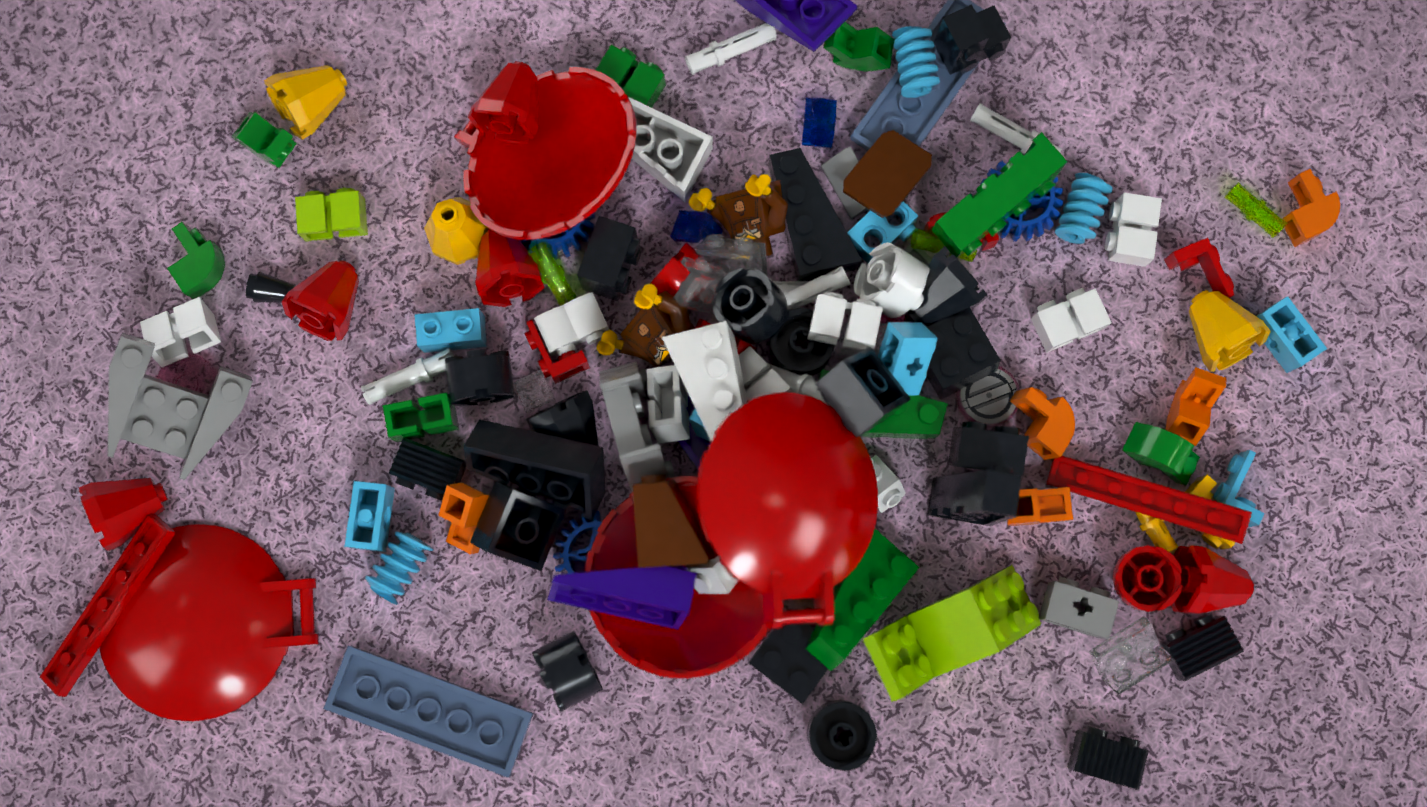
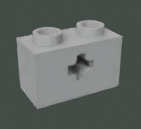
(1059, 610)

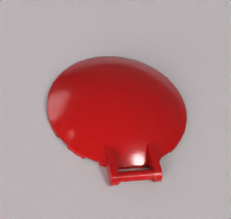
(565, 170)
(788, 502)
(206, 626)
(714, 633)

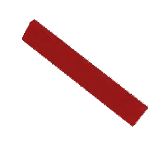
(1150, 499)
(107, 605)

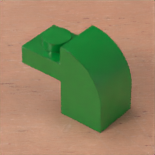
(860, 49)
(264, 139)
(202, 265)
(1162, 451)

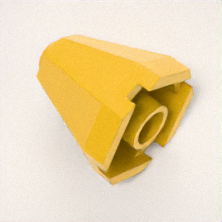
(306, 96)
(454, 231)
(1224, 330)

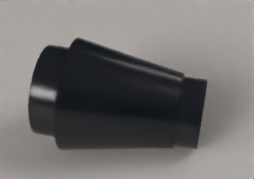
(266, 288)

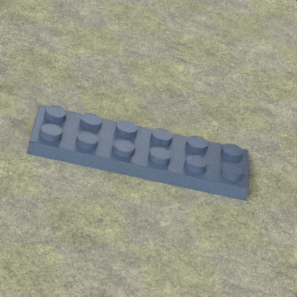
(914, 116)
(429, 711)

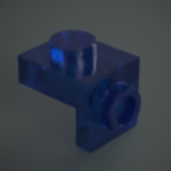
(819, 122)
(694, 226)

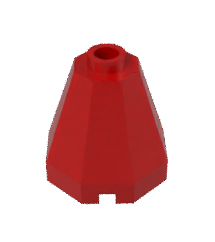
(509, 105)
(505, 271)
(324, 300)
(121, 507)
(1210, 581)

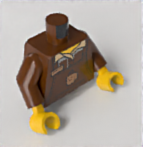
(747, 212)
(643, 335)

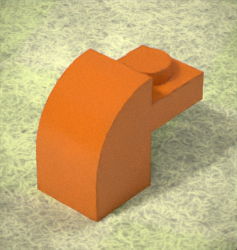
(1316, 210)
(1192, 404)
(1052, 422)
(1042, 506)
(463, 508)

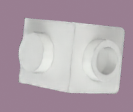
(889, 486)
(712, 577)

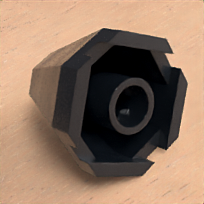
(947, 290)
(568, 419)

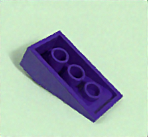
(802, 20)
(641, 594)

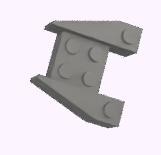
(622, 393)
(167, 414)

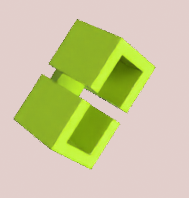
(340, 211)

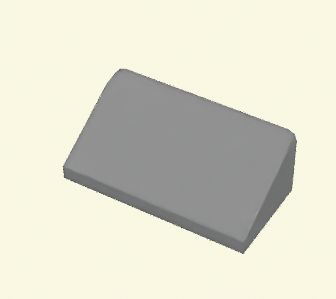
(836, 171)

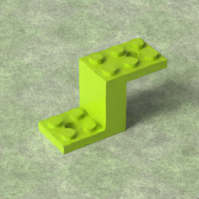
(952, 632)

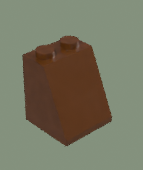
(666, 526)

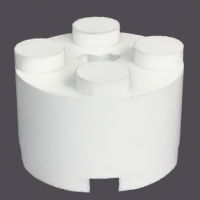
(892, 280)

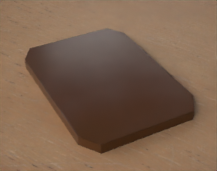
(887, 173)

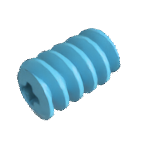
(914, 61)
(1082, 207)
(397, 566)

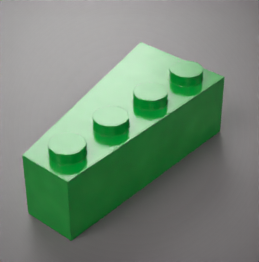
(1000, 197)
(915, 420)
(861, 600)

